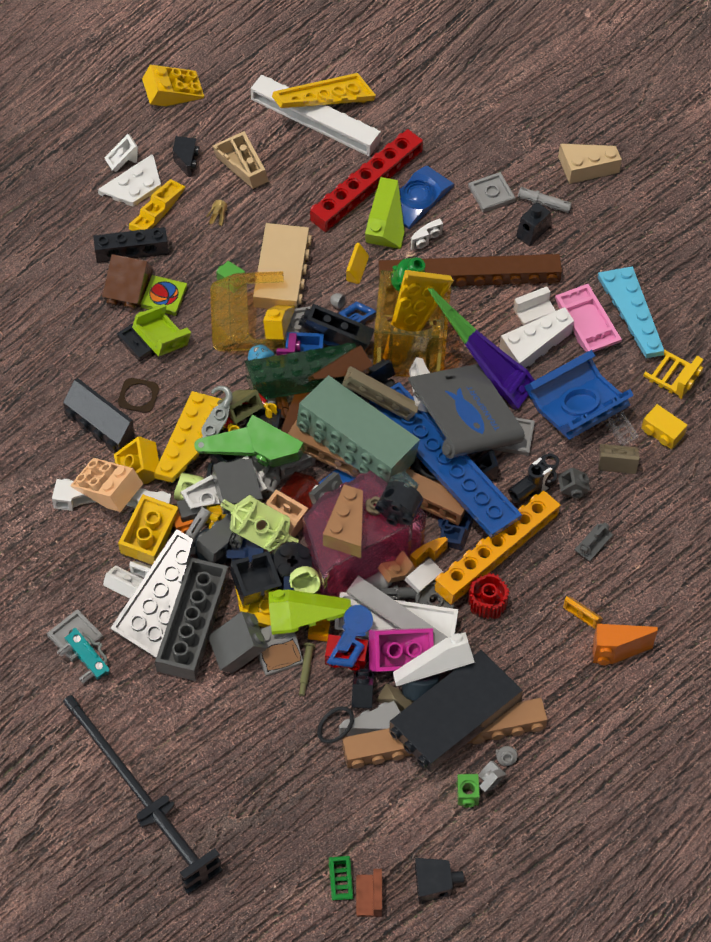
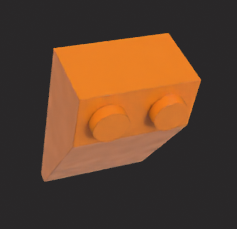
(620, 642)

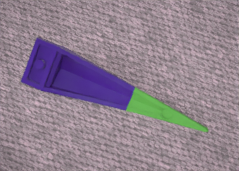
(501, 369)

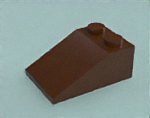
(338, 368)

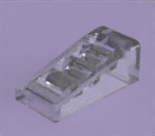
(625, 423)

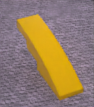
(158, 206)

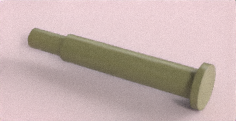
(306, 667)

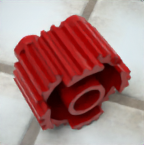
(488, 596)

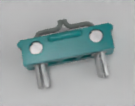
(86, 654)

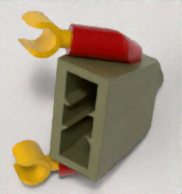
(244, 404)

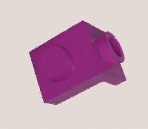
(293, 345)

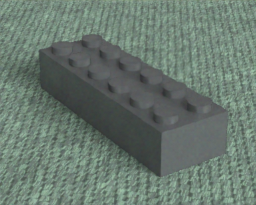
(192, 619)

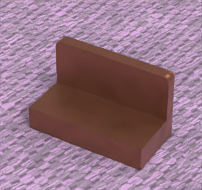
(369, 894)

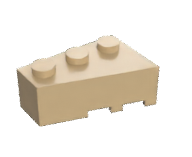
(242, 159)
(588, 161)

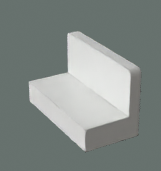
(533, 305)

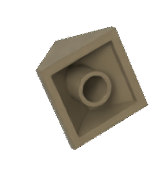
(618, 458)

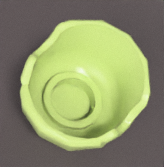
(305, 579)

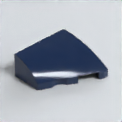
(456, 534)

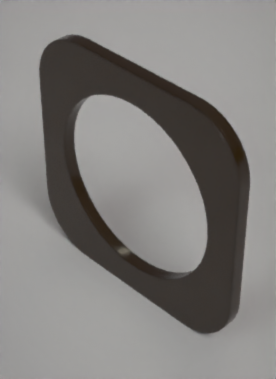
(133, 381)

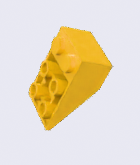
(171, 85)

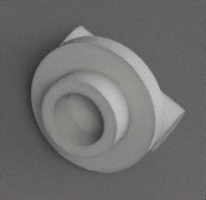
(506, 755)

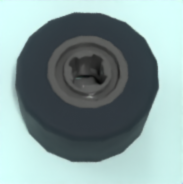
(415, 689)

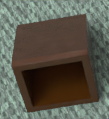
(126, 281)

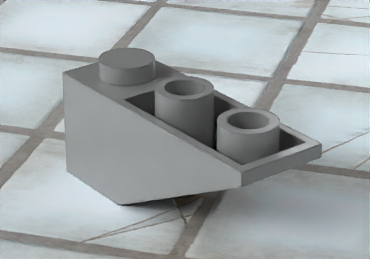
(371, 720)

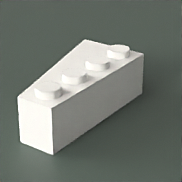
(537, 337)

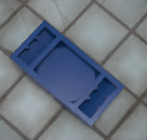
(422, 193)

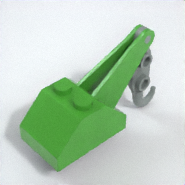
(257, 439)

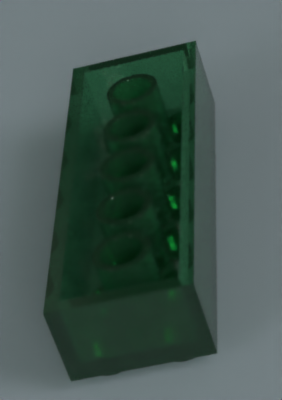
(290, 372)

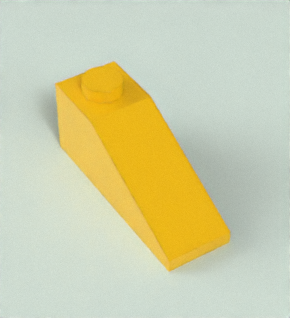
(277, 321)

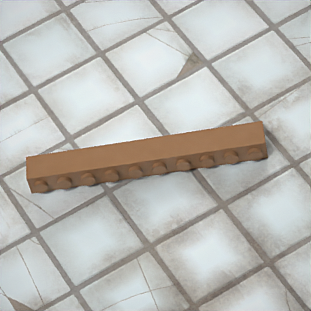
(435, 496)
(380, 746)

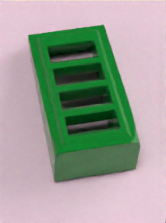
(336, 861)

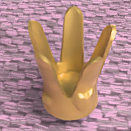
(218, 207)

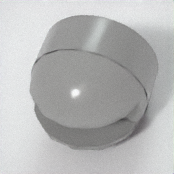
(338, 300)

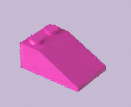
(396, 647)

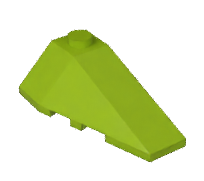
(386, 220)
(296, 608)

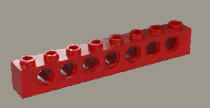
(365, 180)

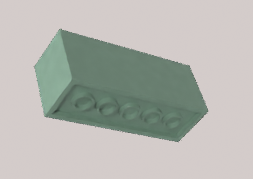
(356, 430)

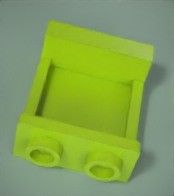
(160, 331)

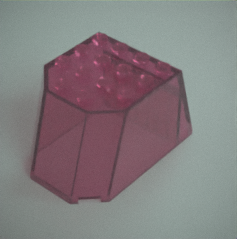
(379, 539)

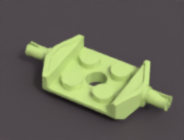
(246, 516)

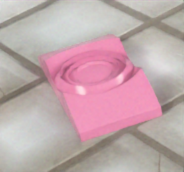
(591, 322)

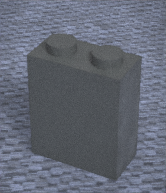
(235, 481)
(237, 642)

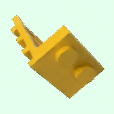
(685, 379)

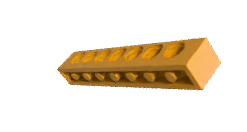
(452, 590)

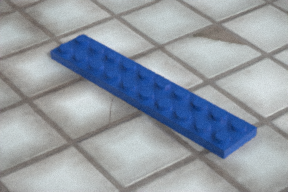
(457, 474)

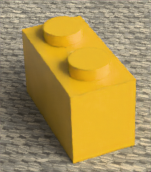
(664, 426)

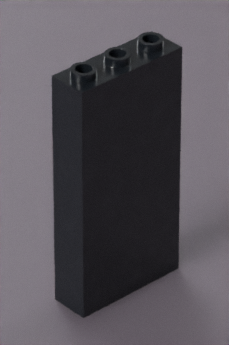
(455, 711)

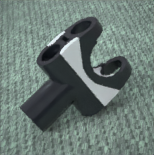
(536, 479)

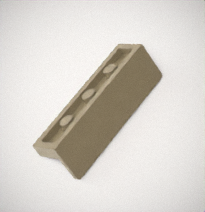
(380, 393)

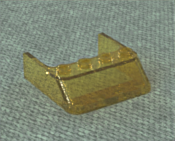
(230, 311)

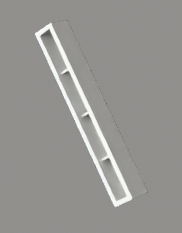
(320, 118)

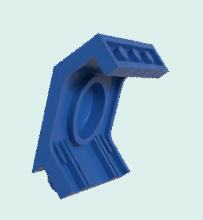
(576, 396)

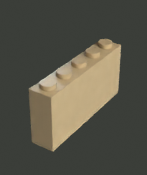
(286, 251)

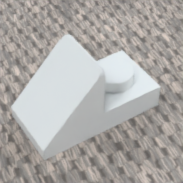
(122, 152)

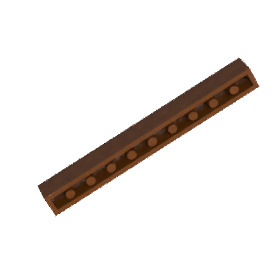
(491, 269)

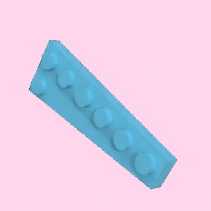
(630, 301)

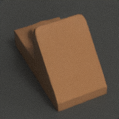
(397, 569)

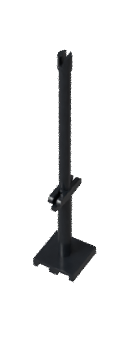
(199, 869)

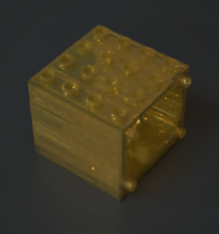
(404, 346)

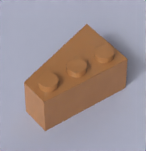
(345, 523)

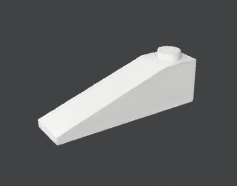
(204, 492)
(444, 656)

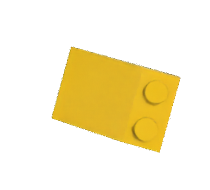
(148, 529)

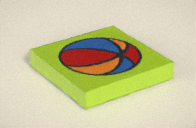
(166, 292)

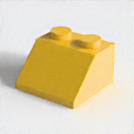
(141, 456)

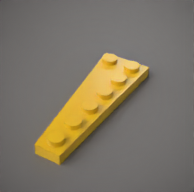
(330, 91)

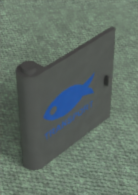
(467, 410)

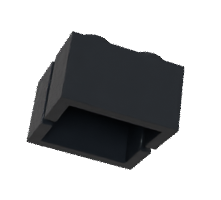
(257, 580)

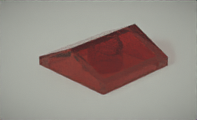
(299, 487)

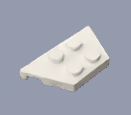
(134, 183)

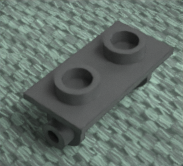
(594, 541)

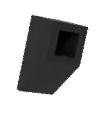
(184, 154)
(362, 688)

